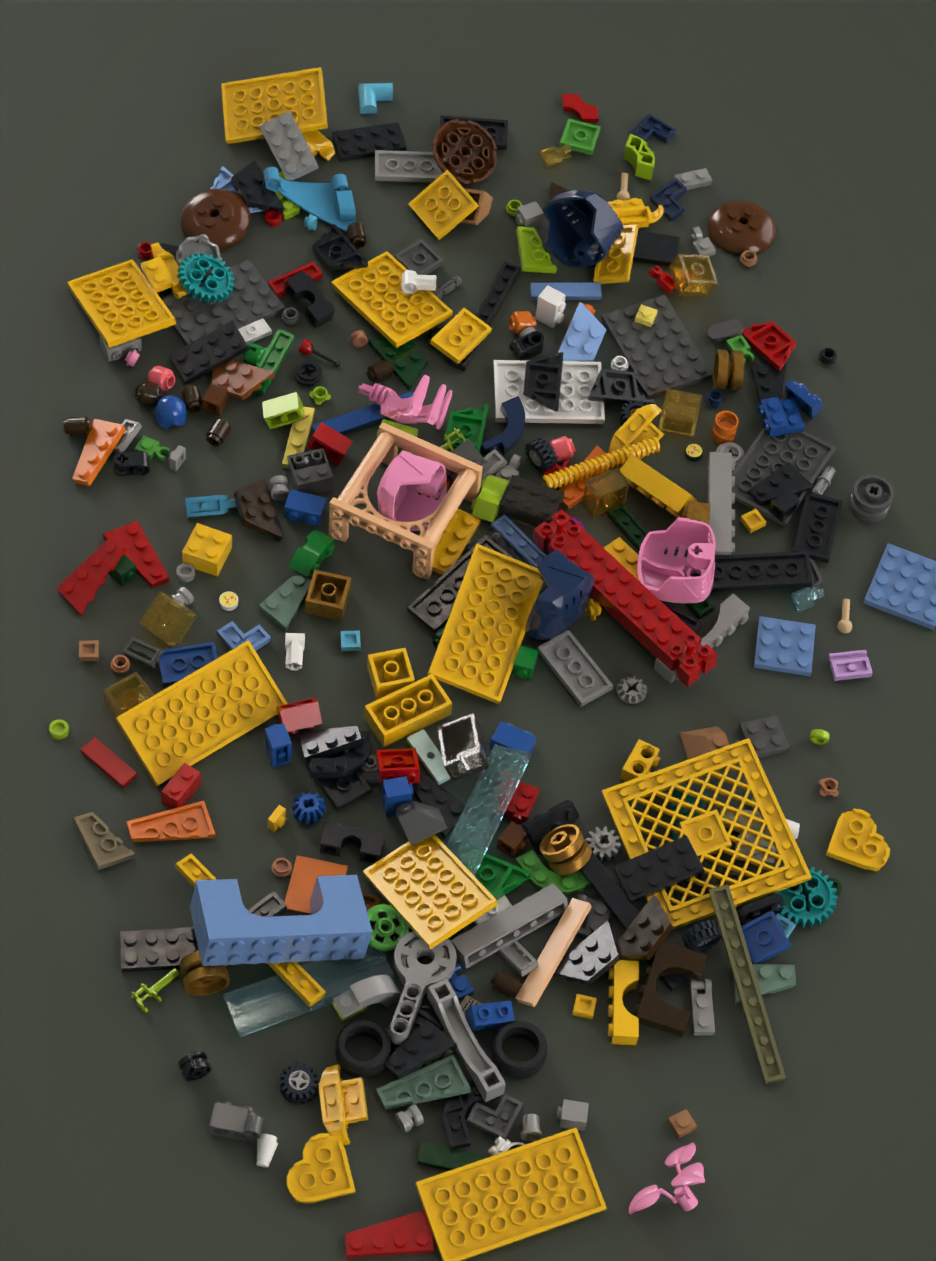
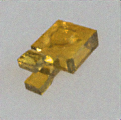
(555, 156)

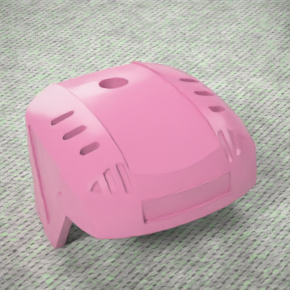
(400, 485)
(670, 575)

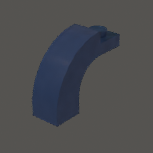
(515, 418)

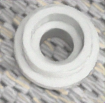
(619, 360)

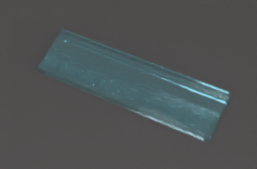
(274, 1001)

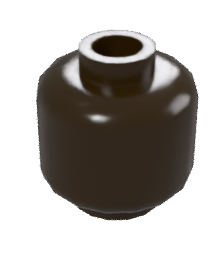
(148, 394)

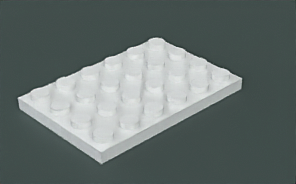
(575, 388)

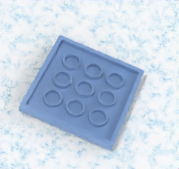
(905, 586)

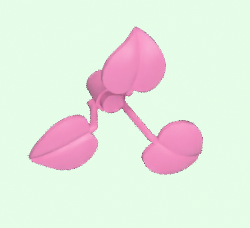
(688, 1176)

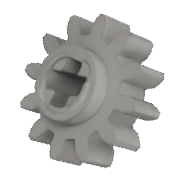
(610, 844)

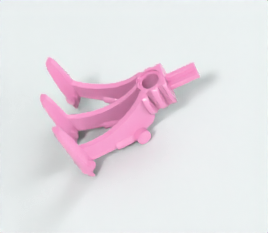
(410, 409)

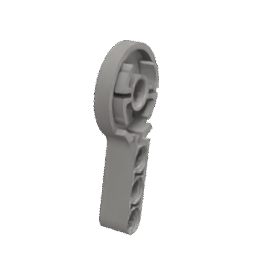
(417, 978)

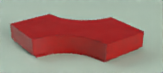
(585, 112)

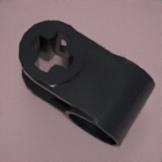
(528, 345)
(133, 462)

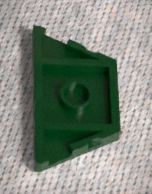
(406, 359)

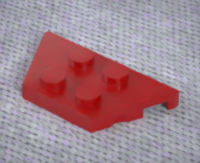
(770, 343)

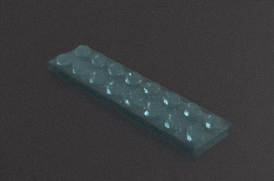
(487, 805)

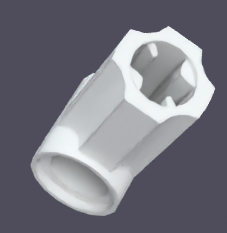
(412, 282)
(294, 650)

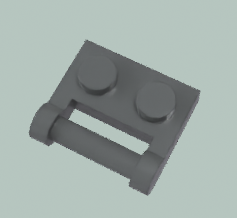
(597, 916)

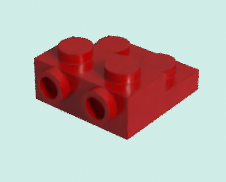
(397, 764)
(522, 803)

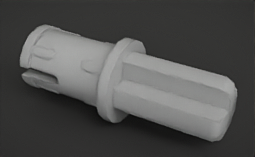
(824, 481)

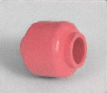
(162, 376)
(563, 448)

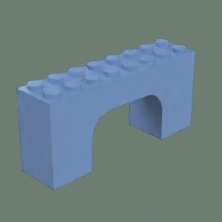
(235, 936)

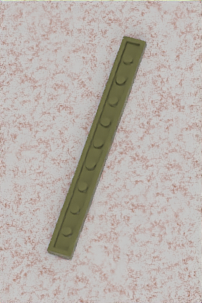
(747, 985)

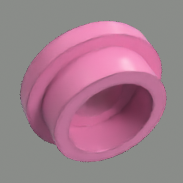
(131, 358)

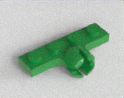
(271, 356)

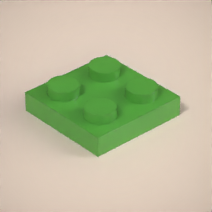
(580, 136)

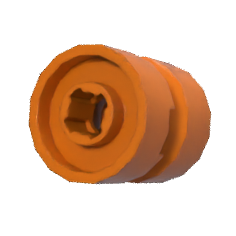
(725, 427)

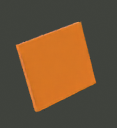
(304, 879)

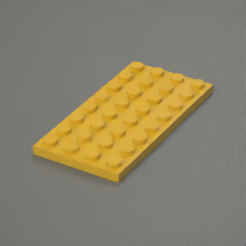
(486, 624)
(201, 712)
(510, 1196)

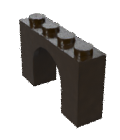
(651, 1009)

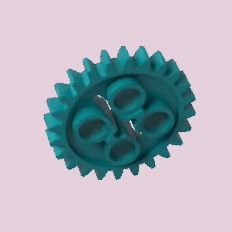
(218, 283)
(821, 893)

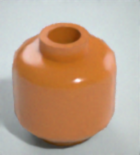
(520, 321)

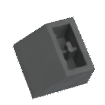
(310, 472)

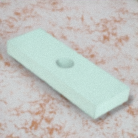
(426, 749)

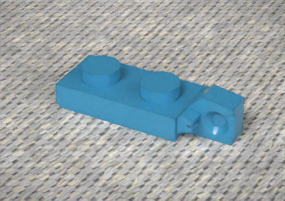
(208, 505)

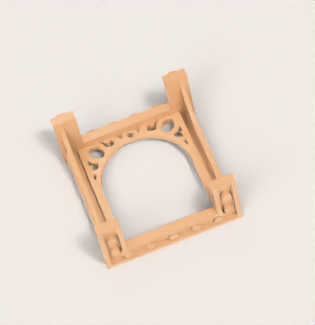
(385, 450)

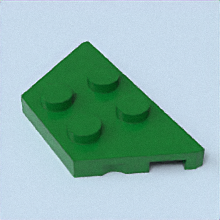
(470, 423)
(500, 876)

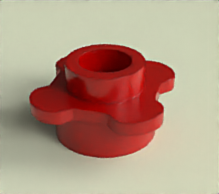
(144, 250)

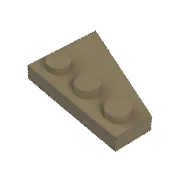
(100, 842)

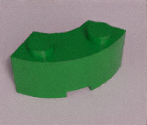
(315, 550)

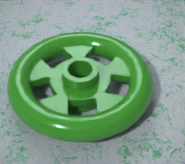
(391, 913)

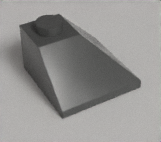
(420, 821)

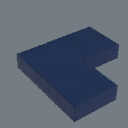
(652, 126)
(667, 198)

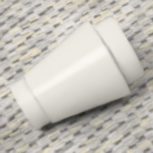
(265, 1149)

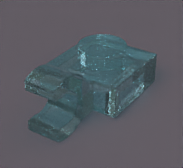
(805, 598)

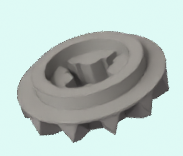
(736, 450)
(632, 696)

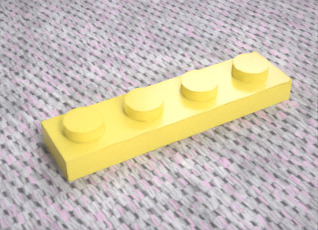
(299, 435)

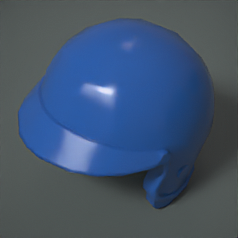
(170, 411)

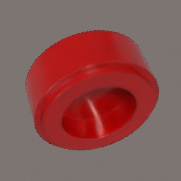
(273, 218)

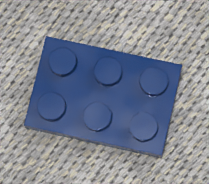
(184, 660)

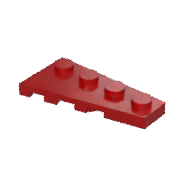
(140, 552)
(83, 583)
(394, 1237)

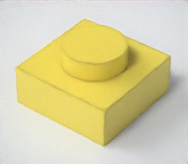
(646, 315)

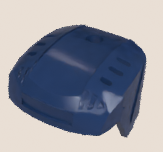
(580, 239)
(561, 598)

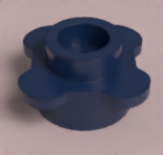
(714, 397)

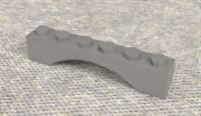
(730, 615)
(480, 1067)

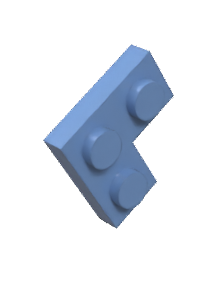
(233, 636)

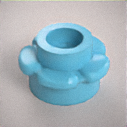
(311, 222)

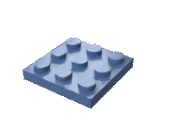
(784, 646)

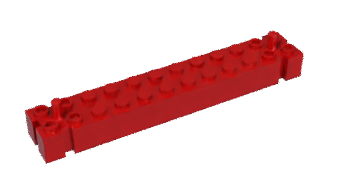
(629, 600)

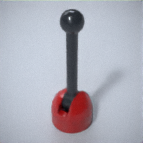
(307, 348)

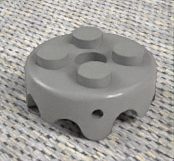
(197, 244)

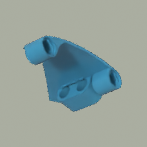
(327, 201)

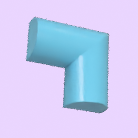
(373, 92)

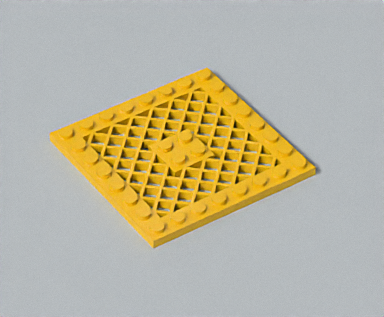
(707, 830)

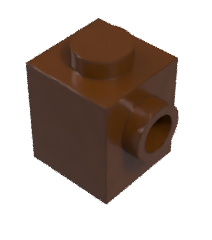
(215, 399)
(512, 840)

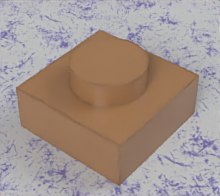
(89, 650)
(682, 1123)

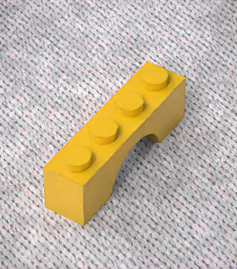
(624, 1025)

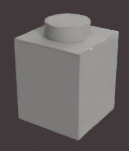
(529, 215)
(573, 1114)

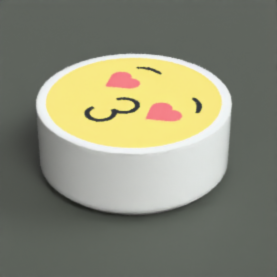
(228, 601)

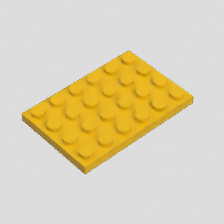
(261, 99)
(378, 297)
(121, 303)
(430, 889)

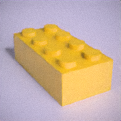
(654, 484)
(407, 710)

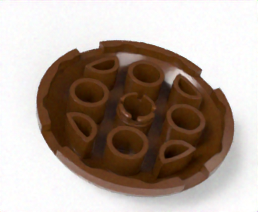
(474, 142)
(741, 227)
(226, 228)

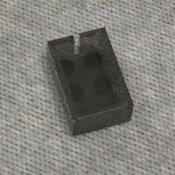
(529, 502)
(463, 747)

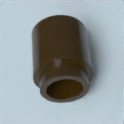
(357, 234)
(380, 371)
(192, 398)
(77, 425)
(218, 432)
(506, 984)

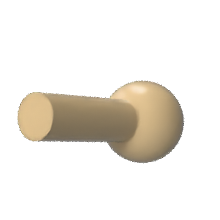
(623, 194)
(844, 624)

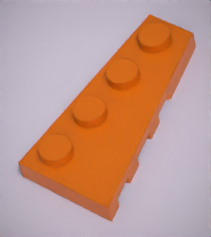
(96, 450)
(575, 491)
(174, 824)

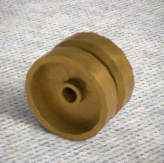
(728, 369)
(565, 849)
(201, 979)

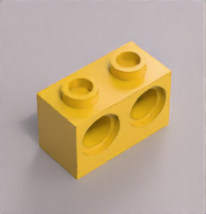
(637, 762)

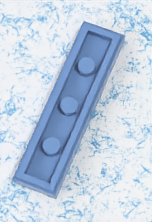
(573, 291)
(518, 541)

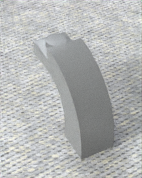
(367, 992)

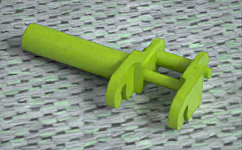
(449, 444)
(152, 991)

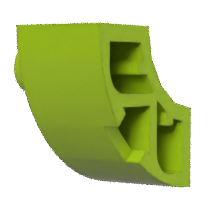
(640, 157)
(487, 502)

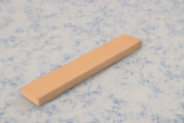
(553, 952)

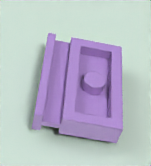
(850, 665)

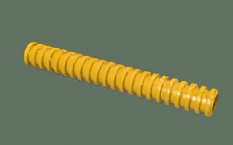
(600, 464)

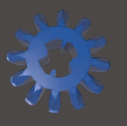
(308, 807)

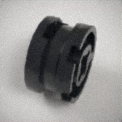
(194, 1066)

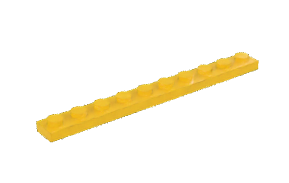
(290, 972)

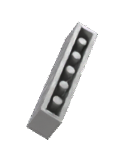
(721, 500)
(509, 925)

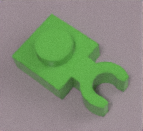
(741, 344)
(152, 447)

